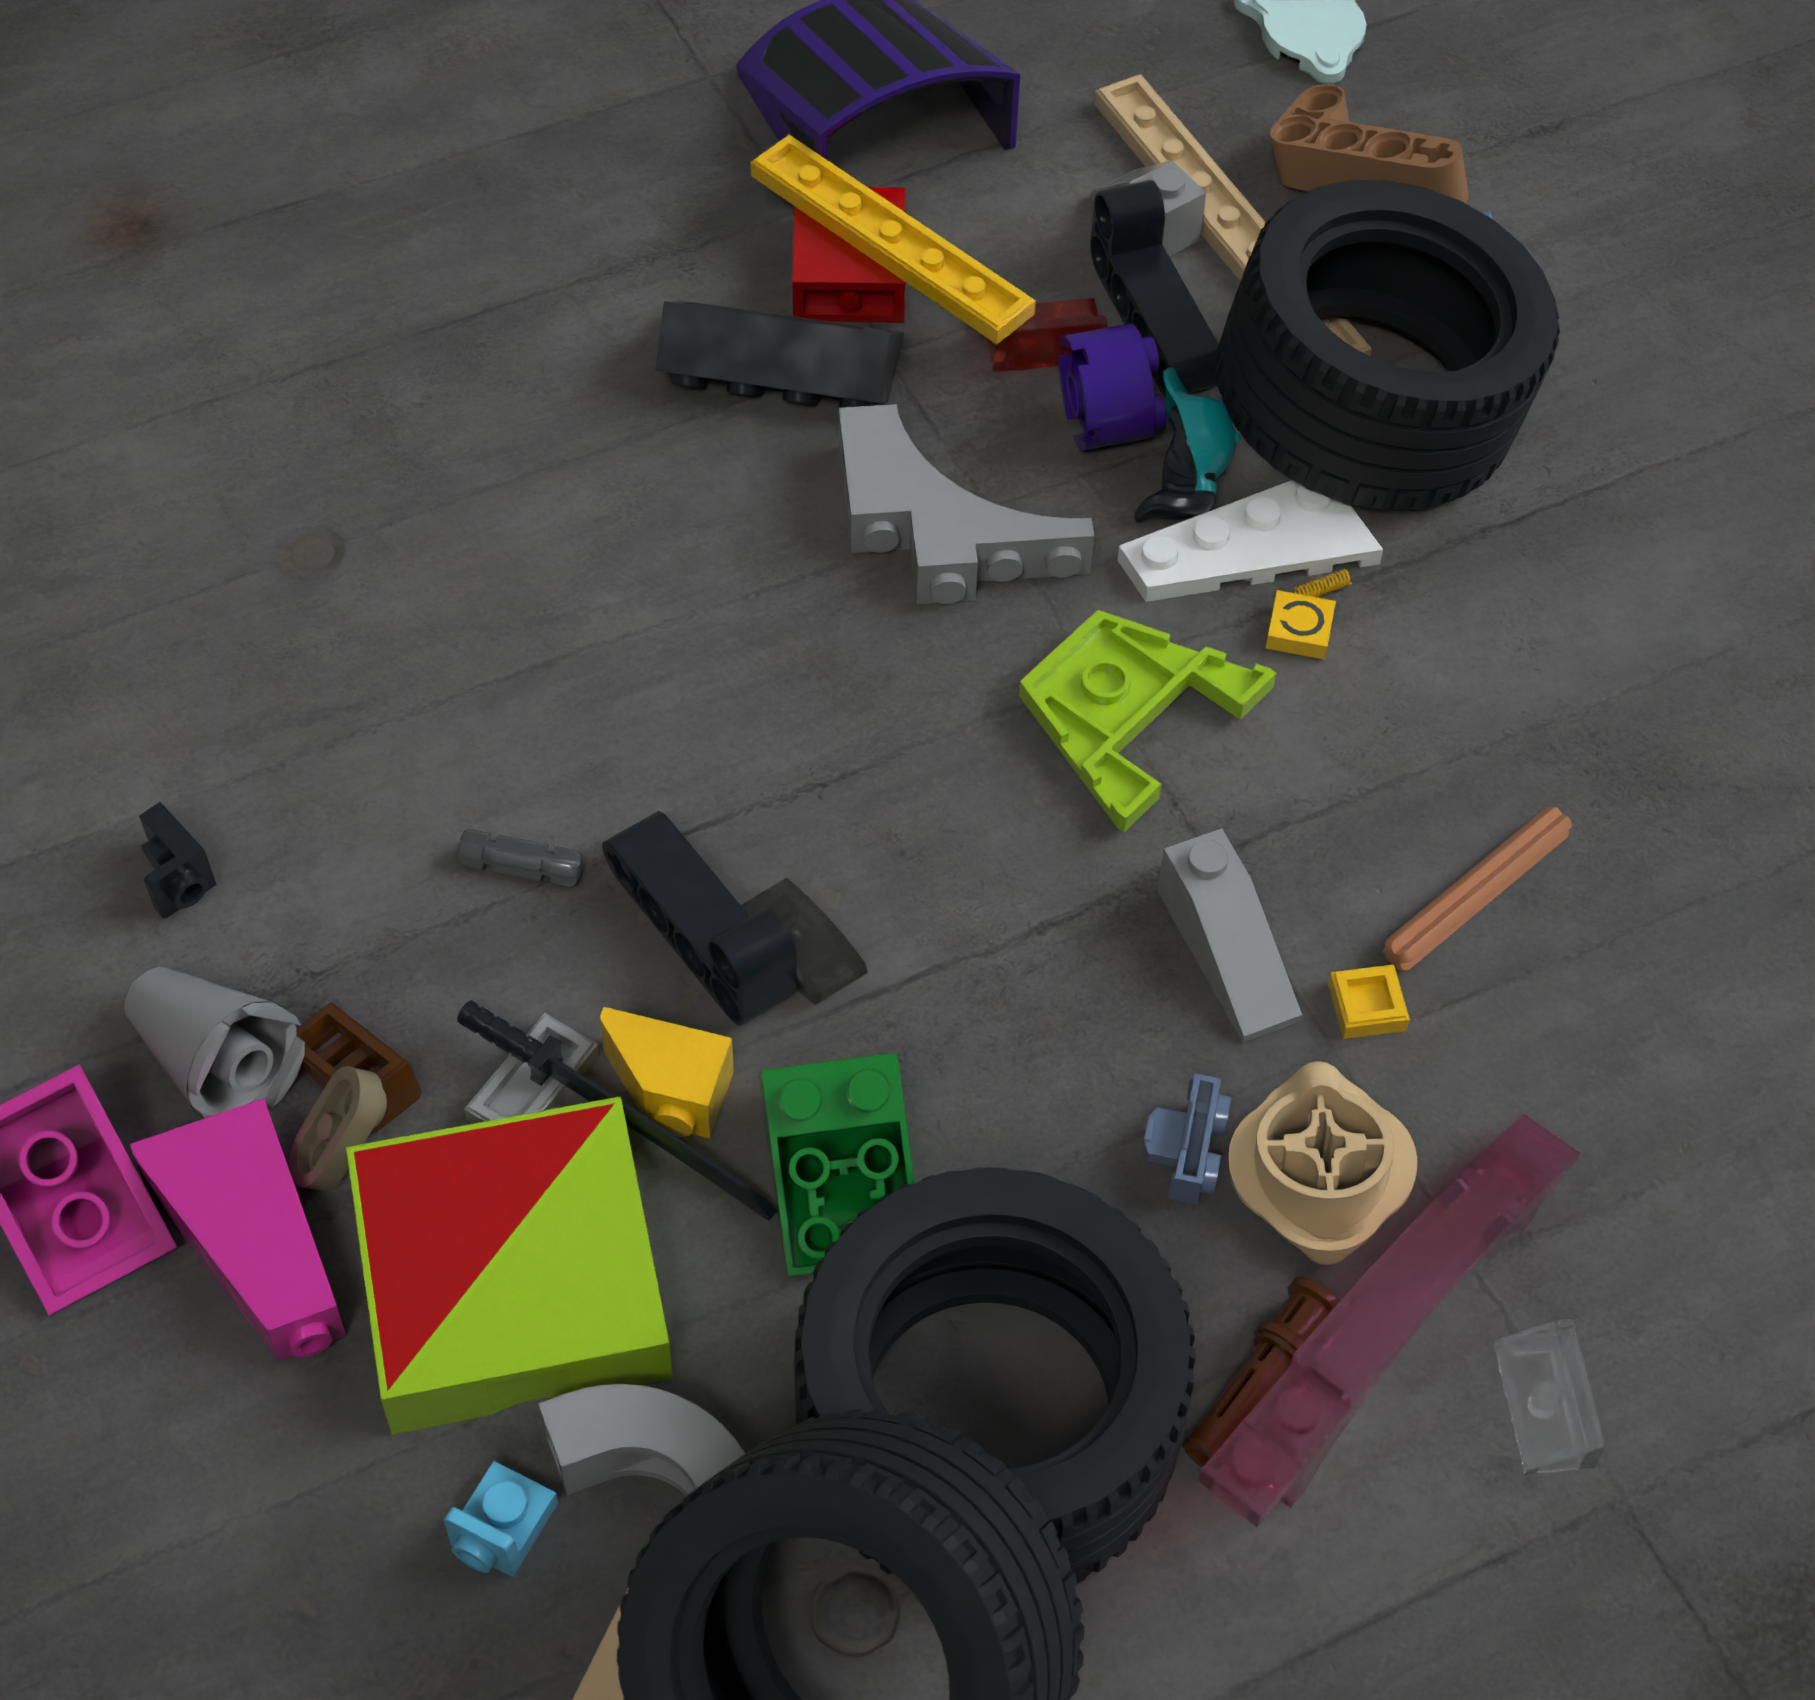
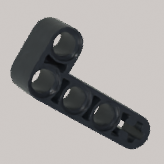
(1147, 285)
(735, 956)

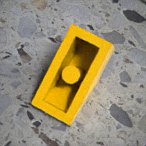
(669, 1070)

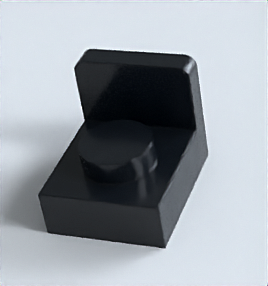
(179, 862)

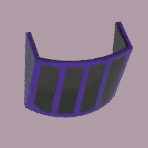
(854, 55)

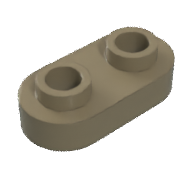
(339, 1119)

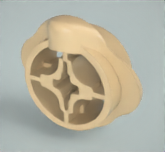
(1322, 1163)

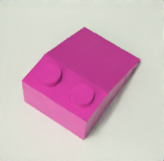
(72, 1193)

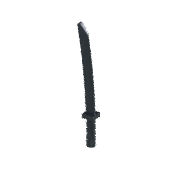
(546, 1061)

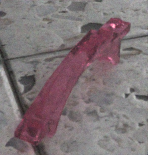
(1347, 1354)

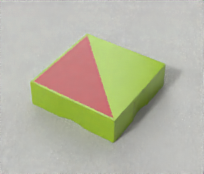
(506, 1264)

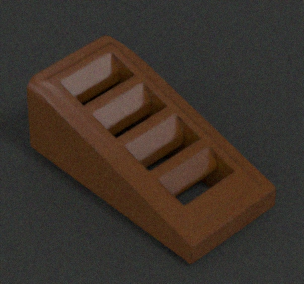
(393, 1070)

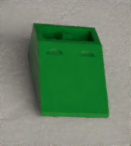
(832, 1147)

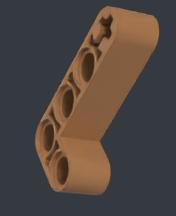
(1321, 147)

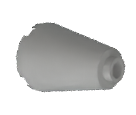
(215, 1040)

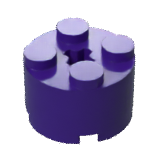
(1111, 386)

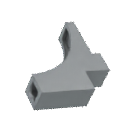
(952, 535)

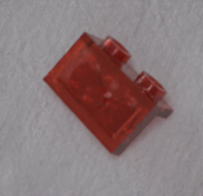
(1038, 339)

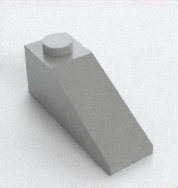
(1228, 933)

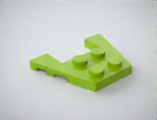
(1110, 686)

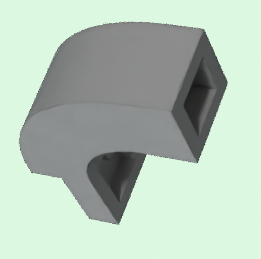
(634, 1432)

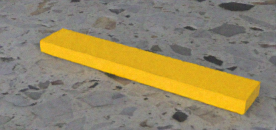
(893, 239)

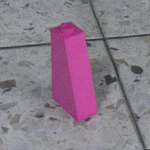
(242, 1216)

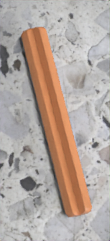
(1476, 888)

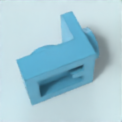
(500, 1521)

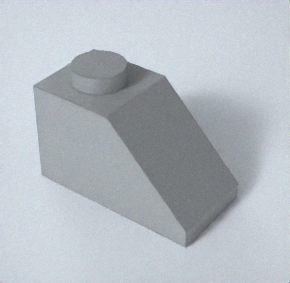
(1181, 198)

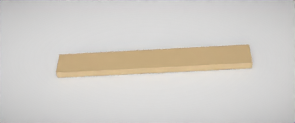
(1160, 137)

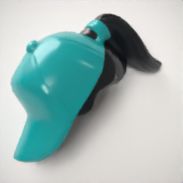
(1196, 456)

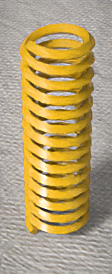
(1328, 589)

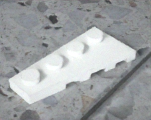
(1249, 541)

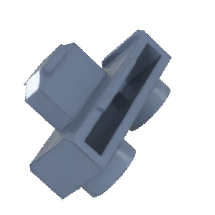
(1184, 1139)

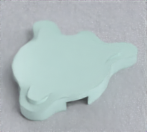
(1313, 31)

